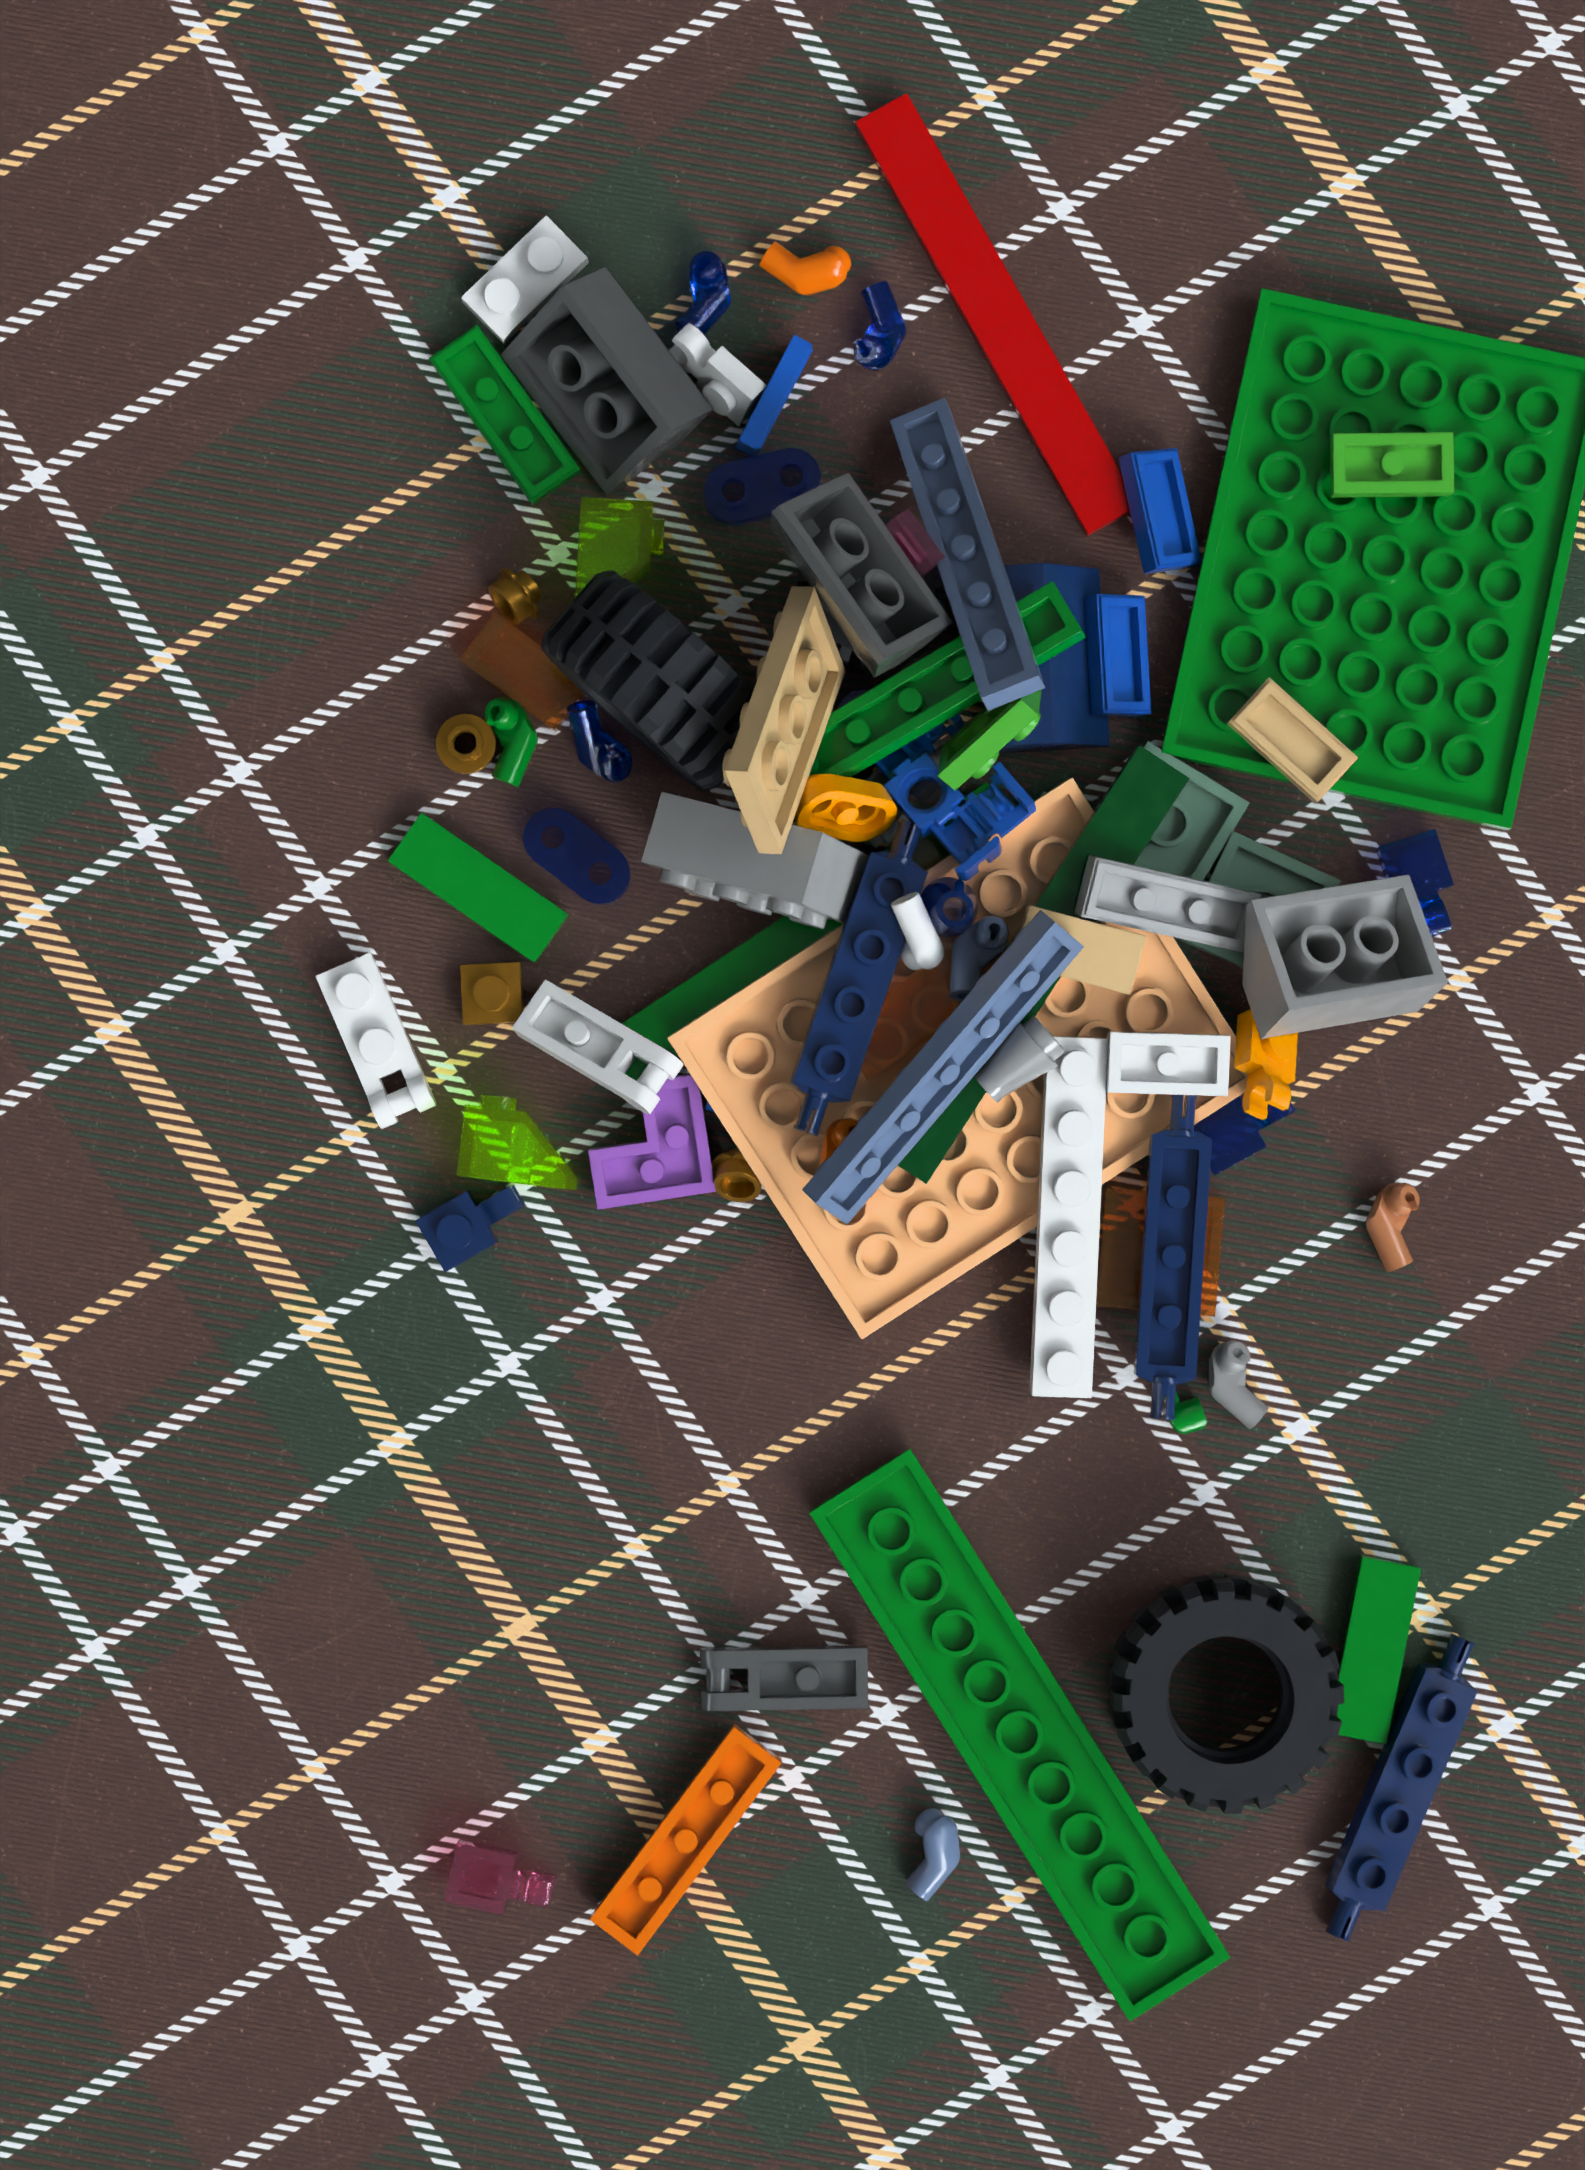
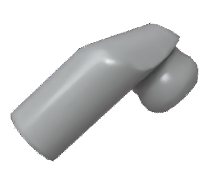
(1228, 1383)

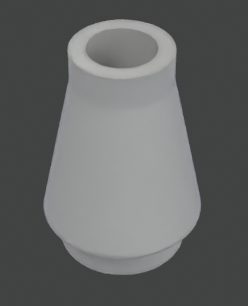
(1019, 1059)

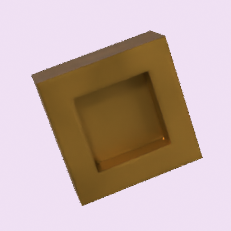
(491, 993)

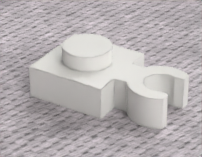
(721, 377)

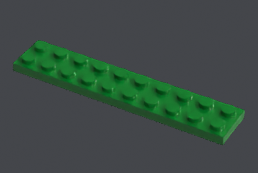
(1019, 1734)

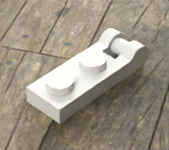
(375, 1038)
(596, 1045)

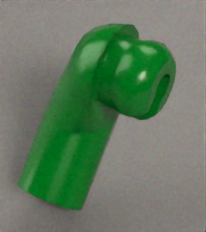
(516, 737)

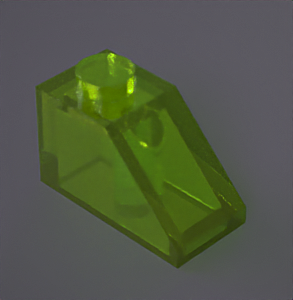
(617, 538)
(510, 1147)

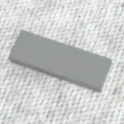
(1164, 903)

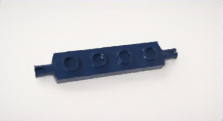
(856, 980)
(1172, 1256)
(1401, 1787)

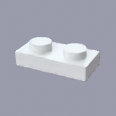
(524, 279)
(1168, 1063)

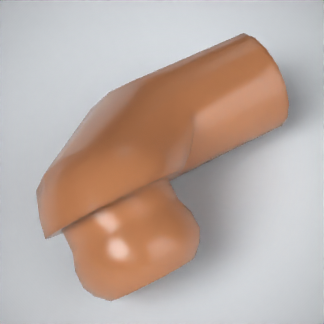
(1387, 1221)

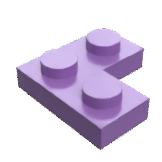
(667, 1164)

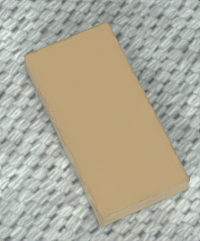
(1292, 740)
(1108, 954)

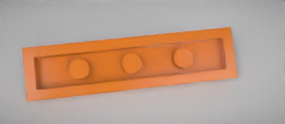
(685, 1839)

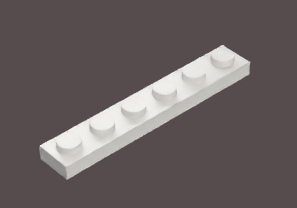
(1069, 1220)

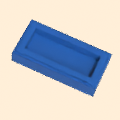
(774, 396)
(1160, 510)
(1117, 655)

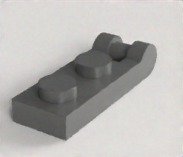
(786, 1678)

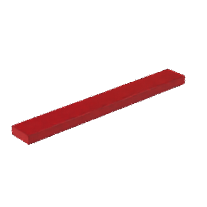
(995, 313)

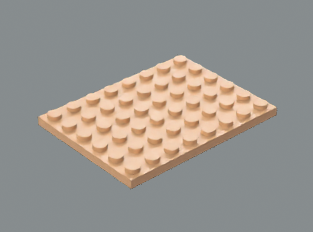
(987, 1186)

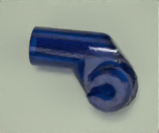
(886, 330)

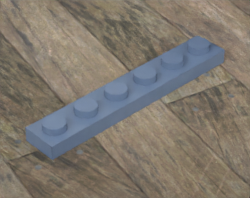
(972, 562)
(942, 1067)

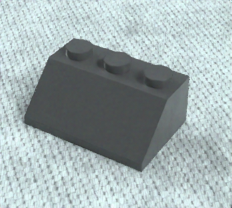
(605, 380)
(859, 573)

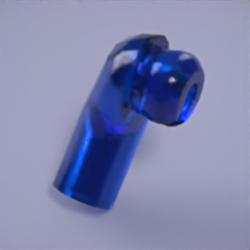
(709, 292)
(594, 746)

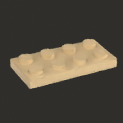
(784, 720)

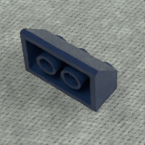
(1066, 696)

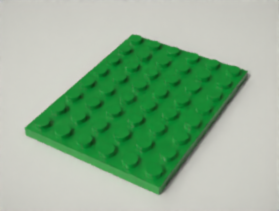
(1387, 617)

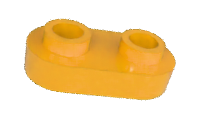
(845, 807)

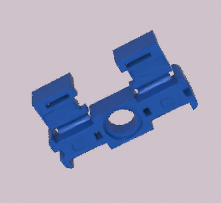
(972, 821)

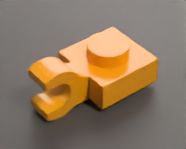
(1268, 1066)

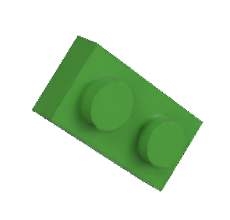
(1391, 464)
(978, 743)

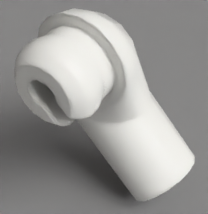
(922, 942)

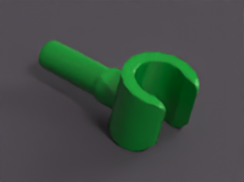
(1188, 1415)

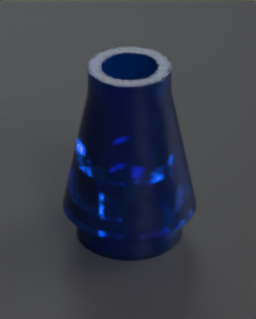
(934, 898)

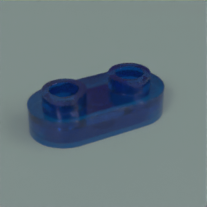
(761, 483)
(576, 856)

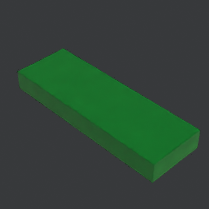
(504, 415)
(478, 888)
(1375, 1645)

